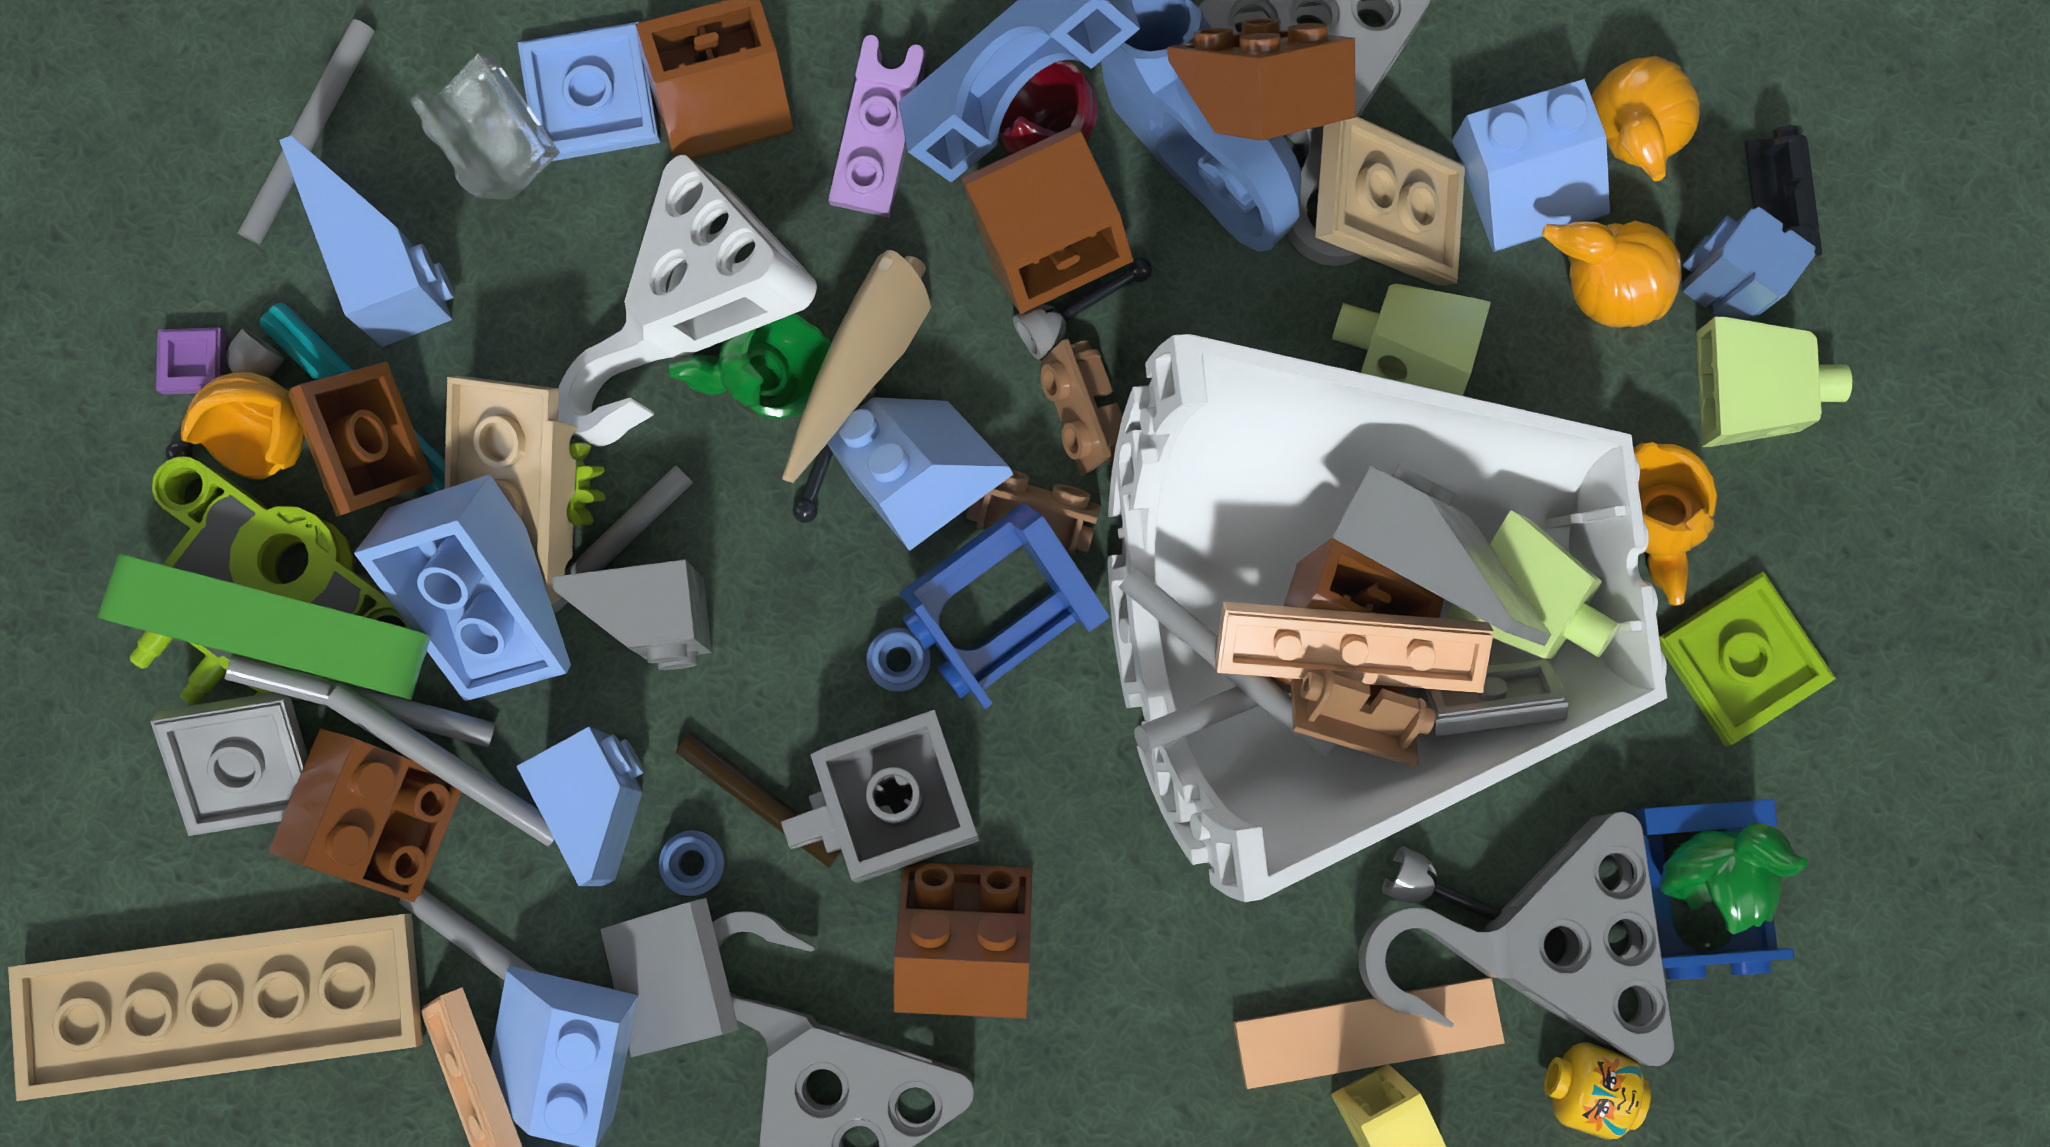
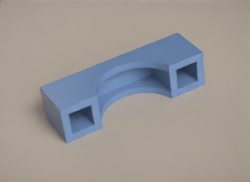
(960, 106)

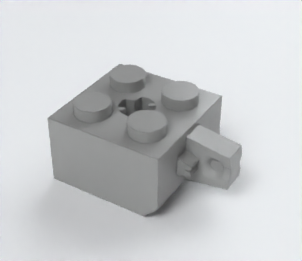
(848, 806)

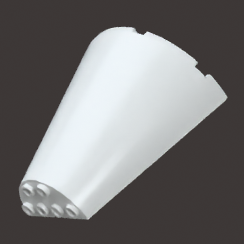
(1245, 470)

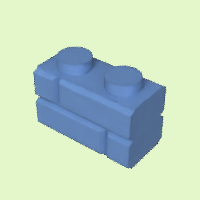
(1746, 265)

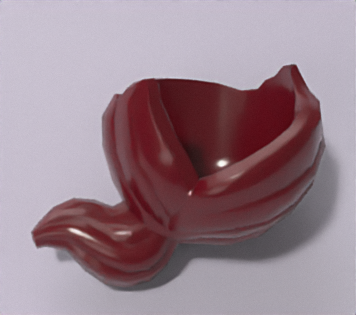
(1047, 105)

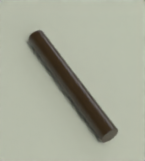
(746, 790)

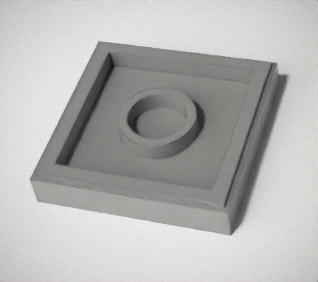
(231, 760)
(676, 972)

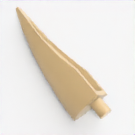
(864, 348)

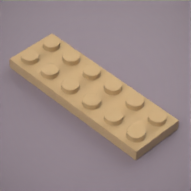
(214, 1006)

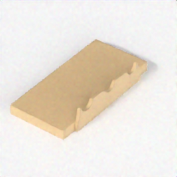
(525, 449)

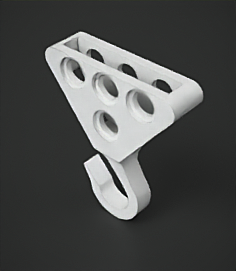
(705, 301)

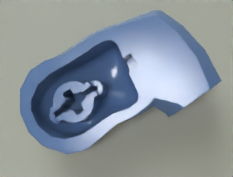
(1240, 180)

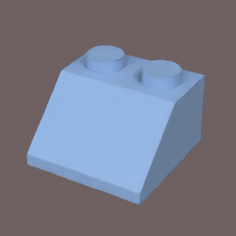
(1535, 163)
(916, 463)
(587, 800)
(561, 1054)

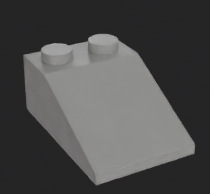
(1416, 533)

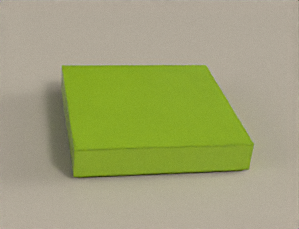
(1745, 659)

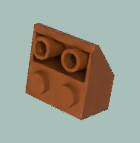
(715, 77)
(1268, 77)
(1047, 219)
(1349, 581)
(365, 816)
(963, 940)

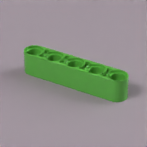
(264, 626)

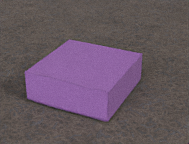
(189, 359)

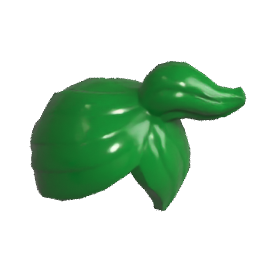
(742, 368)
(1733, 871)

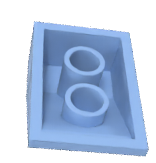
(375, 269)
(471, 581)

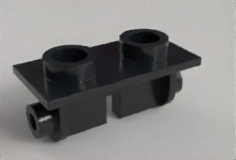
(1784, 182)

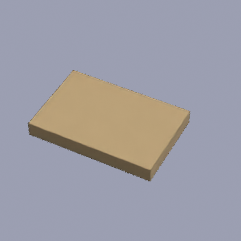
(1390, 200)

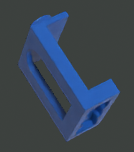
(979, 666)
(1745, 951)

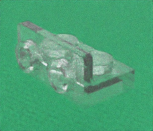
(486, 130)

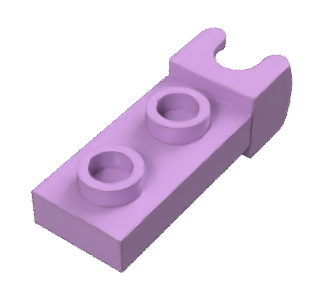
(874, 132)

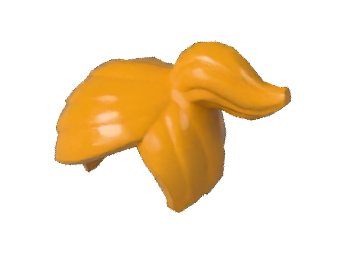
(1647, 112)
(1619, 270)
(245, 424)
(1682, 515)

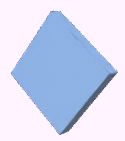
(590, 90)

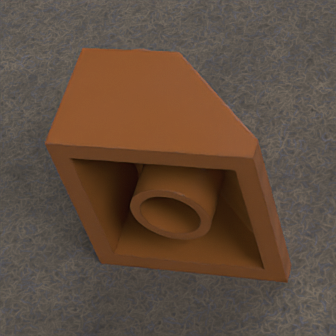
(360, 437)

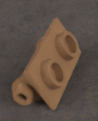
(1073, 380)
(1062, 508)
(1339, 713)

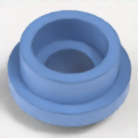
(877, 660)
(671, 857)

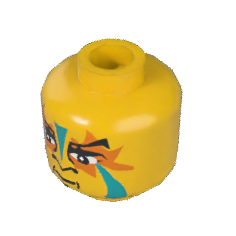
(1597, 1091)

